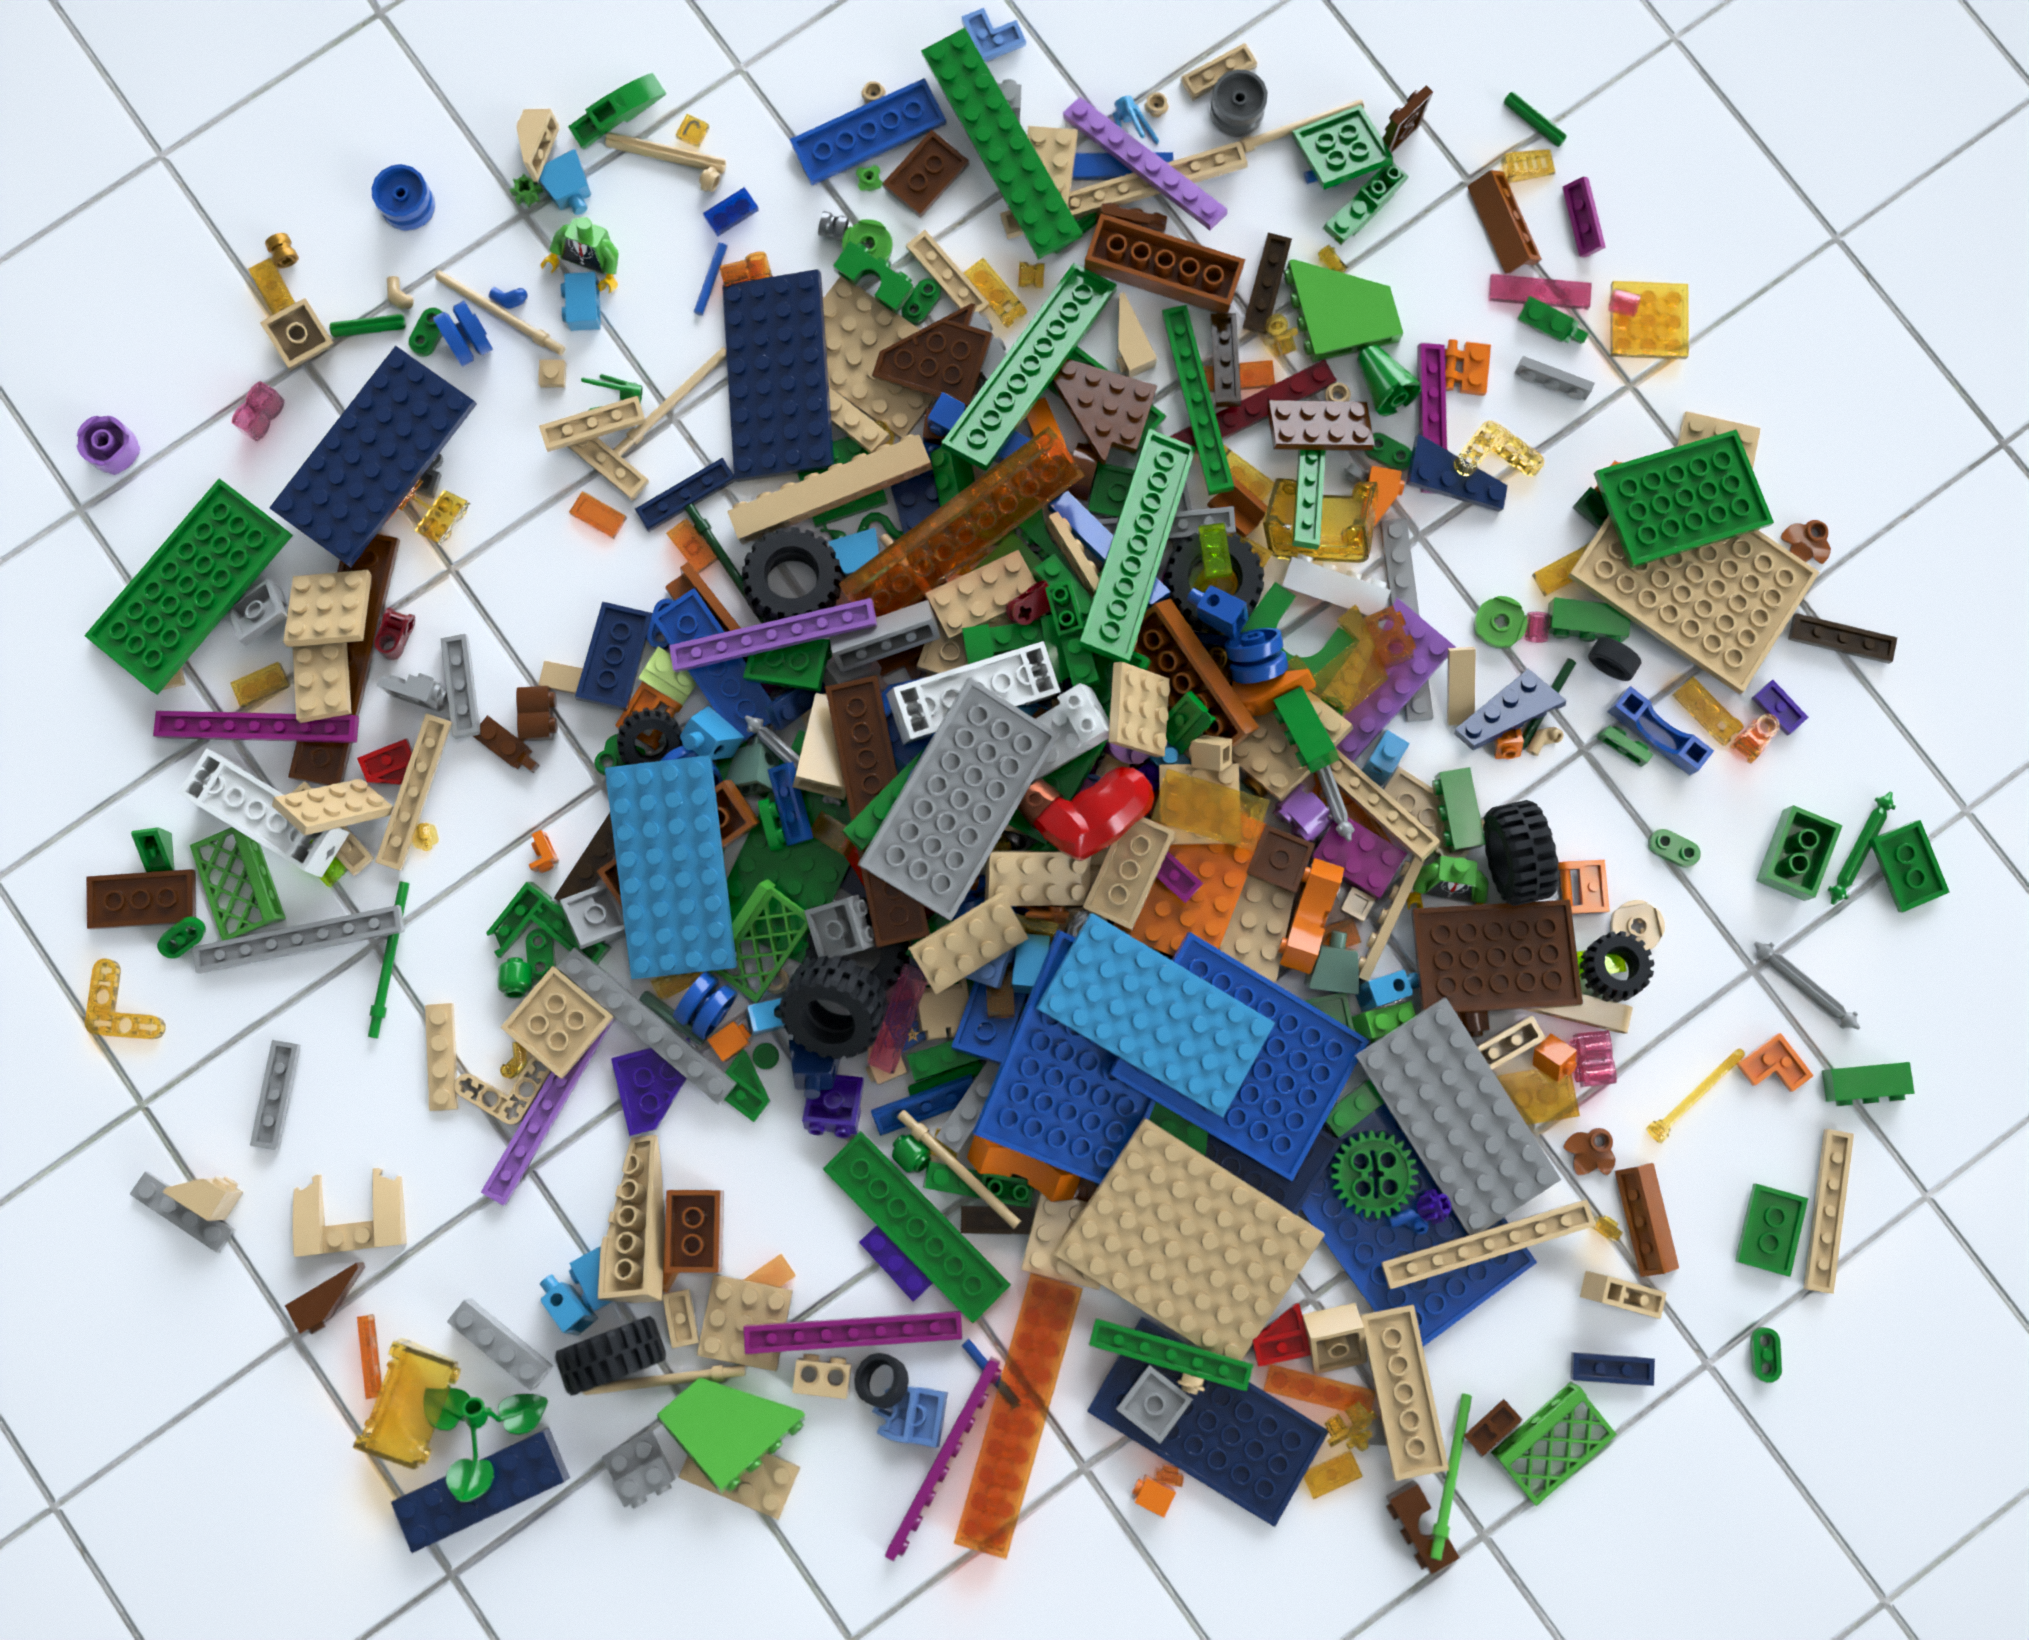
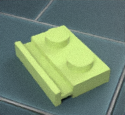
(660, 676)

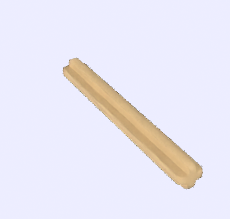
(664, 152)

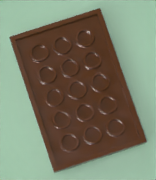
(1497, 956)

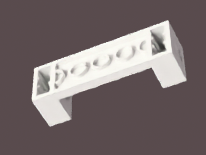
(1016, 676)
(1080, 727)
(247, 806)

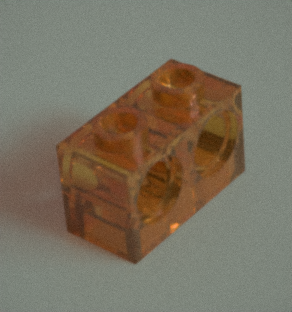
(1384, 639)

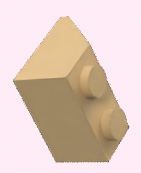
(207, 1197)
(1335, 1338)

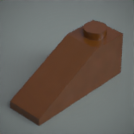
(322, 1302)

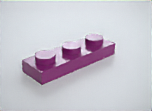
(1584, 217)

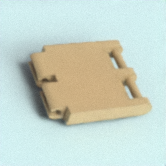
(942, 1010)

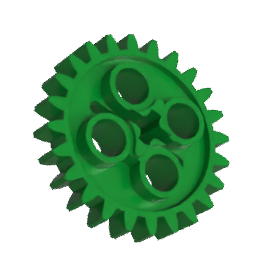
(1398, 1173)

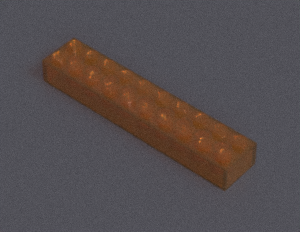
(965, 525)
(1018, 1415)

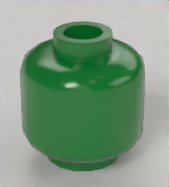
(514, 978)
(910, 1154)

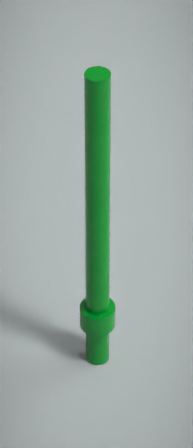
(379, 1010)

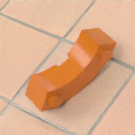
(1307, 926)
(997, 1159)

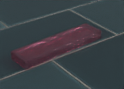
(1549, 291)
(898, 1019)

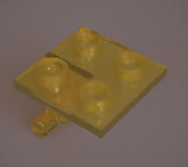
(441, 517)

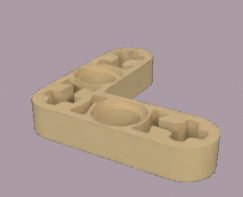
(504, 1101)

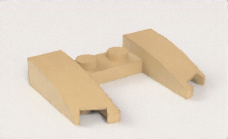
(386, 1229)

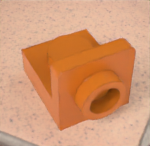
(1509, 745)
(543, 847)

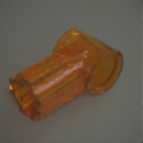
(753, 267)

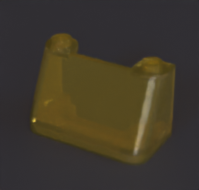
(1345, 523)
(408, 1404)

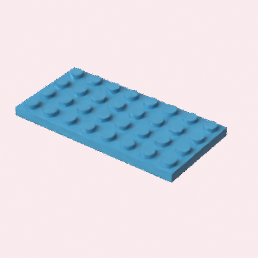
(671, 867)
(1155, 1015)

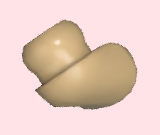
(396, 296)
(1543, 737)

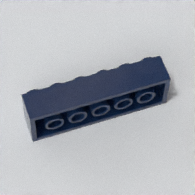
(518, 1475)

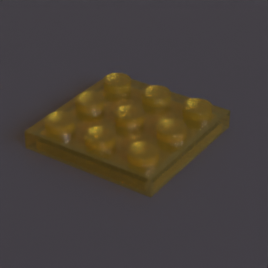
(1659, 325)

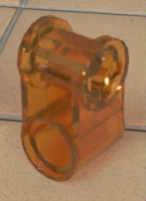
(1752, 740)

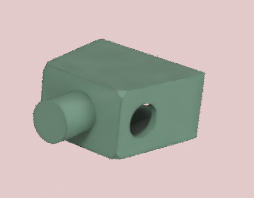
(751, 768)
(1335, 967)

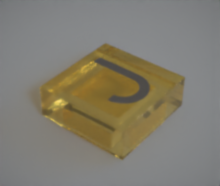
(692, 130)

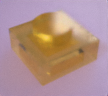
(1607, 1227)

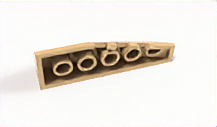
(635, 1237)

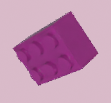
(1366, 859)

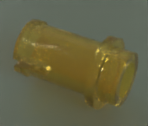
(1331, 259)

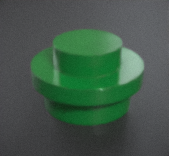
(765, 1056)

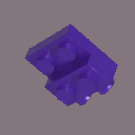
(835, 1109)

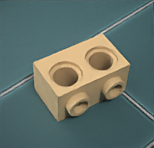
(822, 1385)

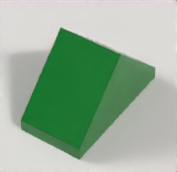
(154, 849)

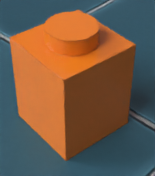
(730, 1041)
(1554, 1058)
(1153, 1495)

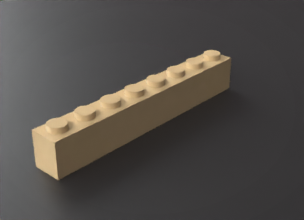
(829, 489)

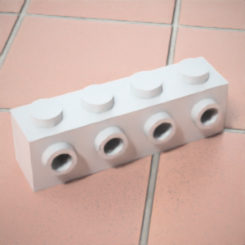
(1335, 587)

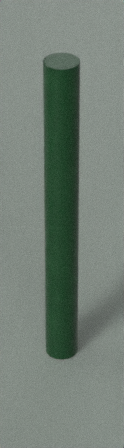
(1557, 686)

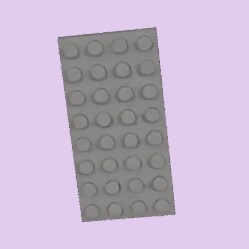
(958, 799)
(1457, 1117)

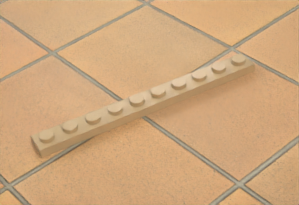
(1133, 188)

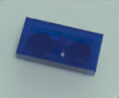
(730, 211)

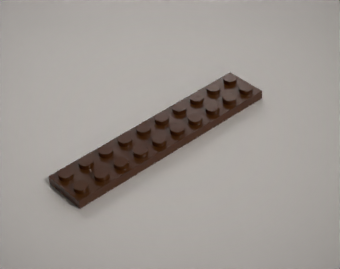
(327, 761)
(867, 769)

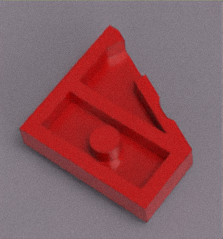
(387, 763)

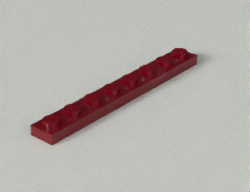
(1254, 408)

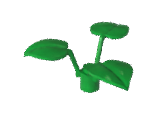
(520, 1415)

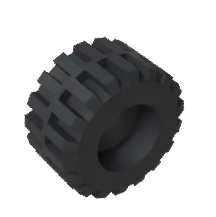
(642, 721)
(1631, 952)

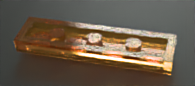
(1316, 1389)

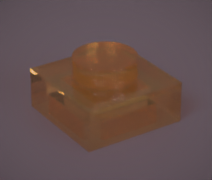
(1169, 1475)

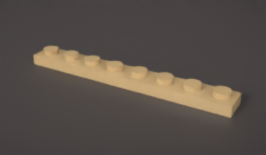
(1488, 1244)

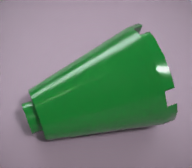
(1387, 380)

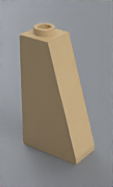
(819, 759)

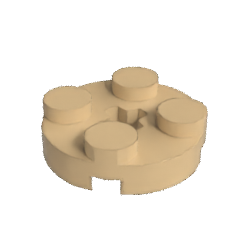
(1645, 913)

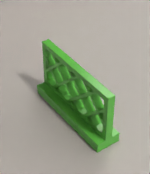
(259, 878)
(746, 922)
(1544, 1422)

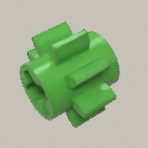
(526, 190)

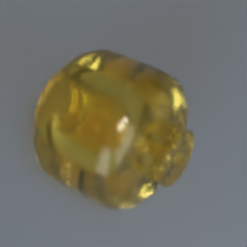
(425, 836)

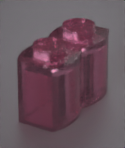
(256, 413)
(1594, 1059)

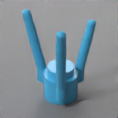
(1128, 112)

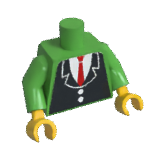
(585, 246)
(1450, 879)

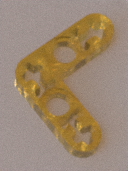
(1496, 443)
(107, 1010)

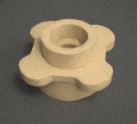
(1191, 1383)

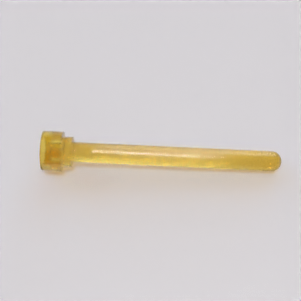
(1660, 1129)

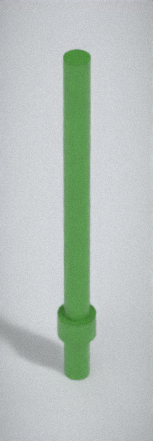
(1441, 1528)

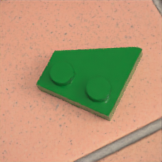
(749, 1093)

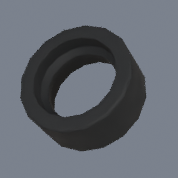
(1614, 659)
(864, 1374)

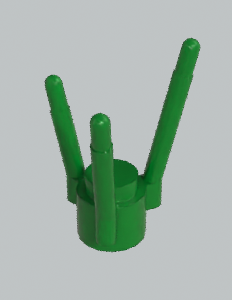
(626, 388)

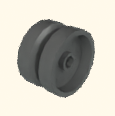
(1238, 102)

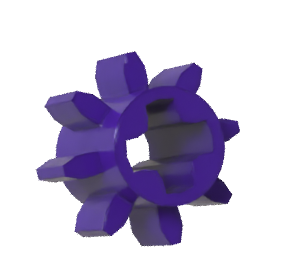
(1434, 1206)

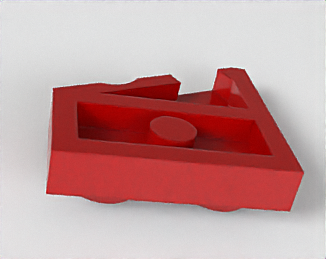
(1282, 1339)

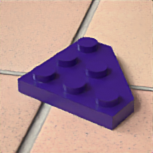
(646, 1088)

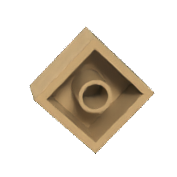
(297, 334)

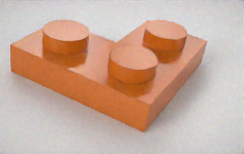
(1778, 1057)

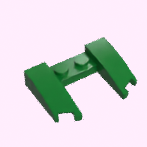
(985, 642)
(536, 906)

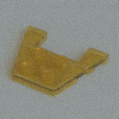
(1353, 672)

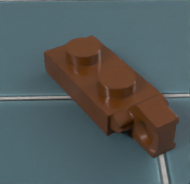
(1134, 215)
(505, 745)

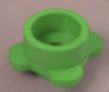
(869, 185)

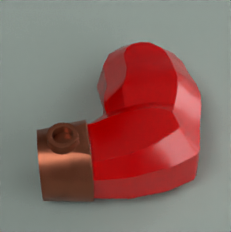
(1093, 816)

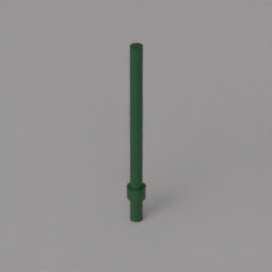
(704, 529)

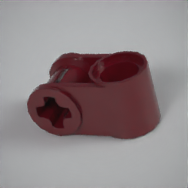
(1033, 601)
(394, 628)

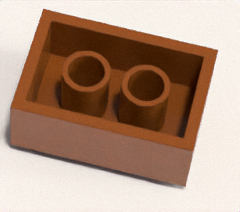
(694, 1231)

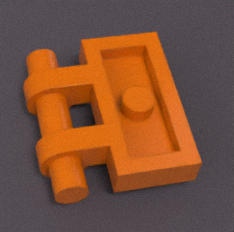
(1475, 367)

